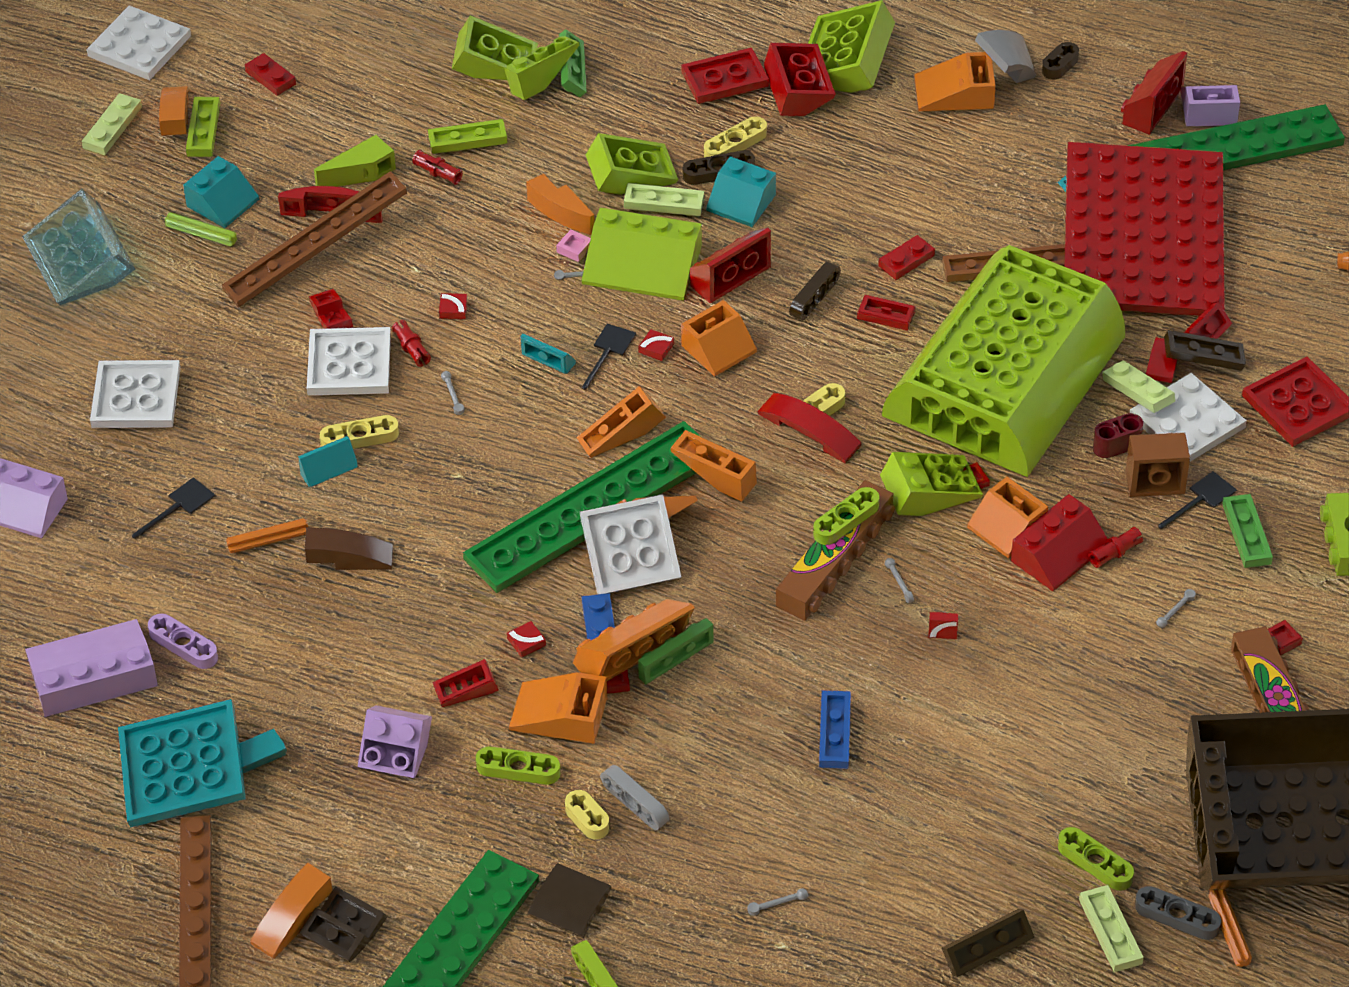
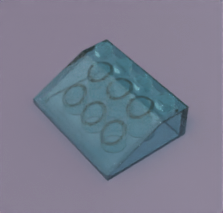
(78, 249)

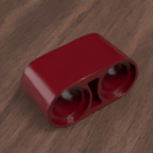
(1113, 434)

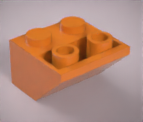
(717, 338)
(1005, 514)

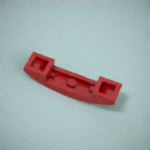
(318, 198)
(813, 423)

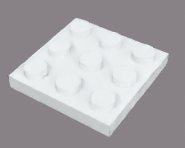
(139, 42)
(349, 361)
(135, 394)
(1196, 413)
(630, 544)

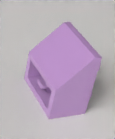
(1210, 105)
(394, 741)

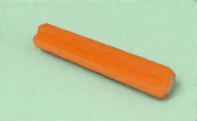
(266, 535)
(1230, 928)

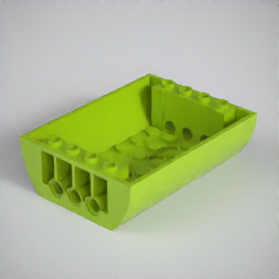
(1035, 380)

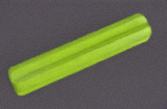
(200, 229)

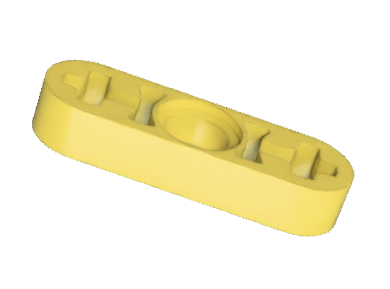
(750, 131)
(377, 423)

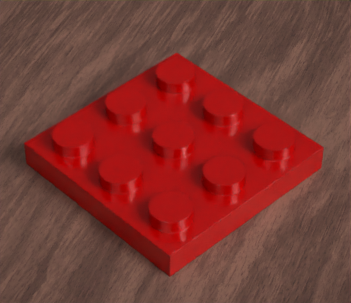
(1298, 401)

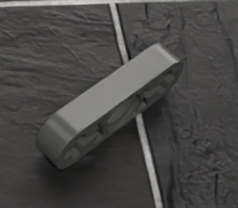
(1183, 924)

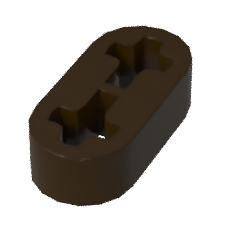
(1064, 63)

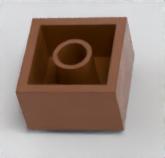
(1157, 464)

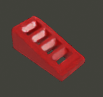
(476, 690)

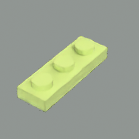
(111, 124)
(664, 199)
(1138, 386)
(1111, 928)

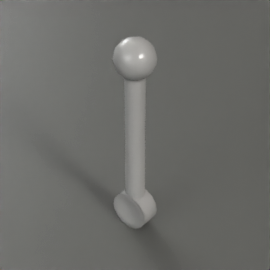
(559, 274)
(458, 408)
(890, 564)
(1189, 595)
(754, 908)

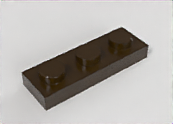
(1204, 350)
(988, 942)

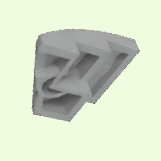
(1008, 52)

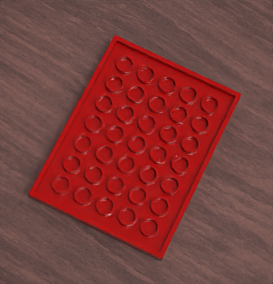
(1147, 224)

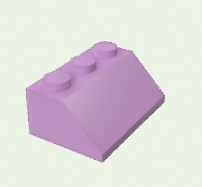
(29, 498)

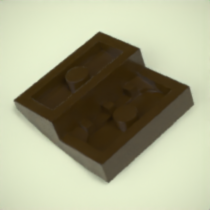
(569, 900)
(343, 924)

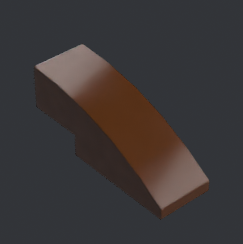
(347, 549)

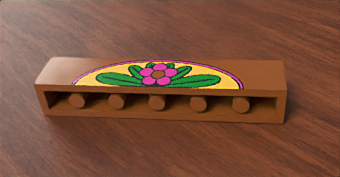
(824, 564)
(1266, 671)

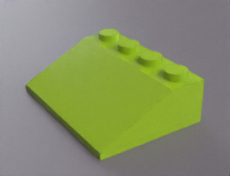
(853, 44)
(642, 253)

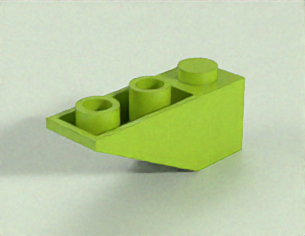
(536, 71)
(357, 165)

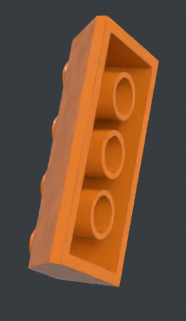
(625, 644)

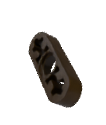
(700, 164)
(814, 290)

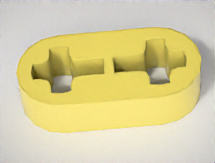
(828, 405)
(591, 811)

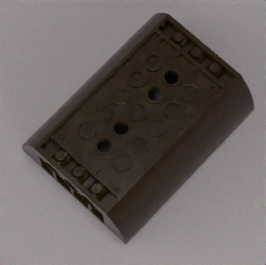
(1264, 771)

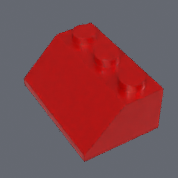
(797, 78)
(1155, 93)
(732, 265)
(1058, 543)

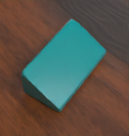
(546, 354)
(327, 461)
(261, 750)

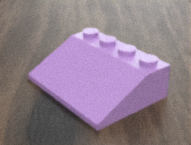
(91, 667)

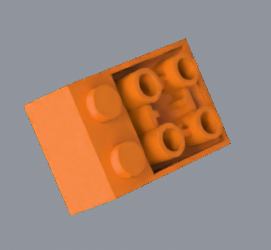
(957, 84)
(561, 707)

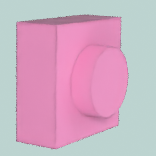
(573, 245)

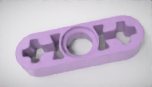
(187, 651)

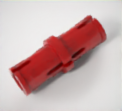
(425, 160)
(411, 343)
(1115, 547)

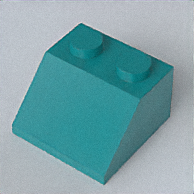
(742, 191)
(219, 192)

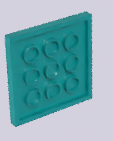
(181, 763)

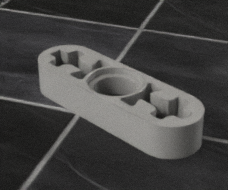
(634, 797)

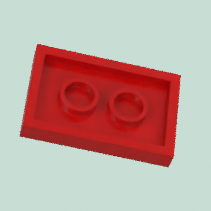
(724, 75)

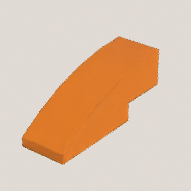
(173, 111)
(560, 204)
(291, 910)

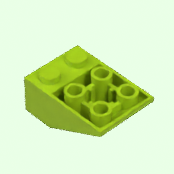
(928, 482)

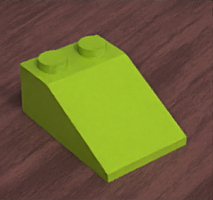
(486, 49)
(628, 160)

